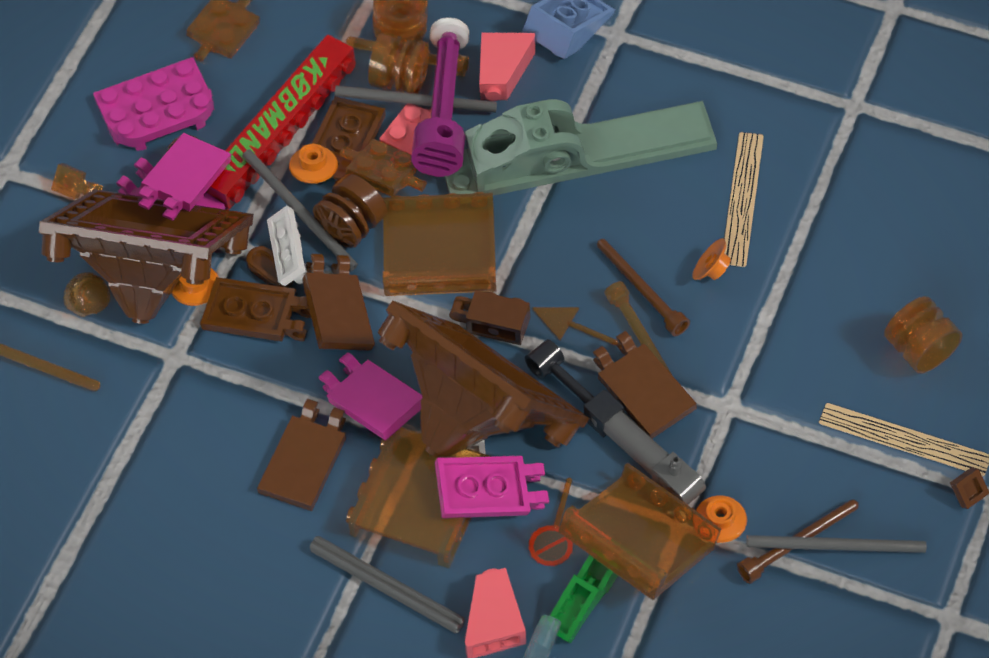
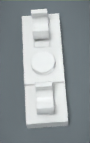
(286, 246)

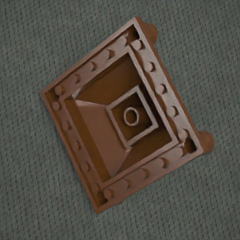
(140, 248)
(471, 387)

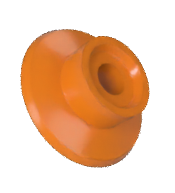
(313, 164)
(712, 262)
(194, 294)
(732, 523)

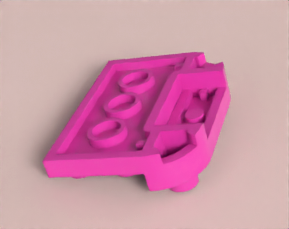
(156, 104)

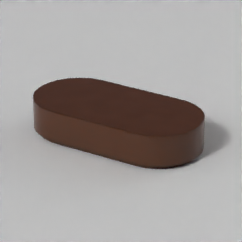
(262, 264)

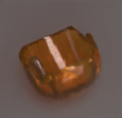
(86, 294)

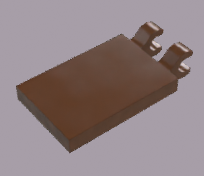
(348, 125)
(337, 306)
(255, 310)
(643, 386)
(304, 458)

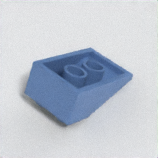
(566, 24)

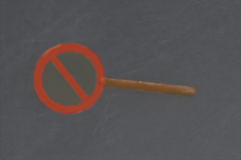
(546, 543)

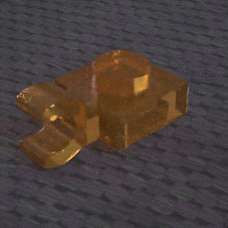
(72, 182)

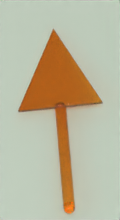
(560, 318)

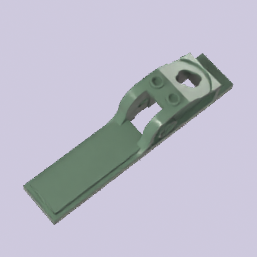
(546, 130)

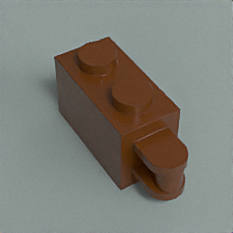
(493, 316)

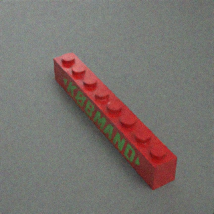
(283, 116)

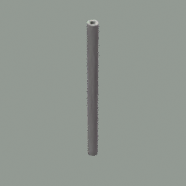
(411, 98)
(298, 208)
(836, 544)

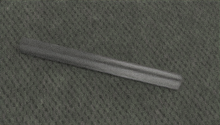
(387, 584)

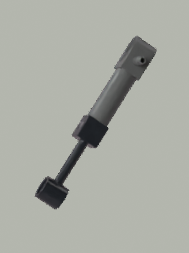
(609, 420)

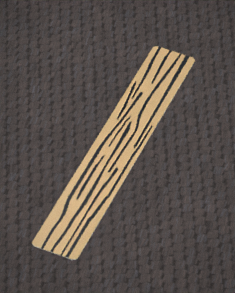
(743, 197)
(903, 438)

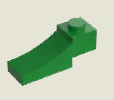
(582, 596)

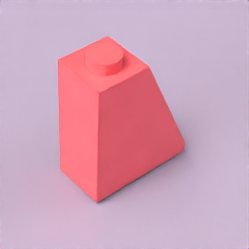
(503, 62)
(493, 616)

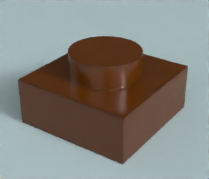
(969, 487)

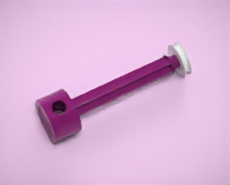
(439, 140)

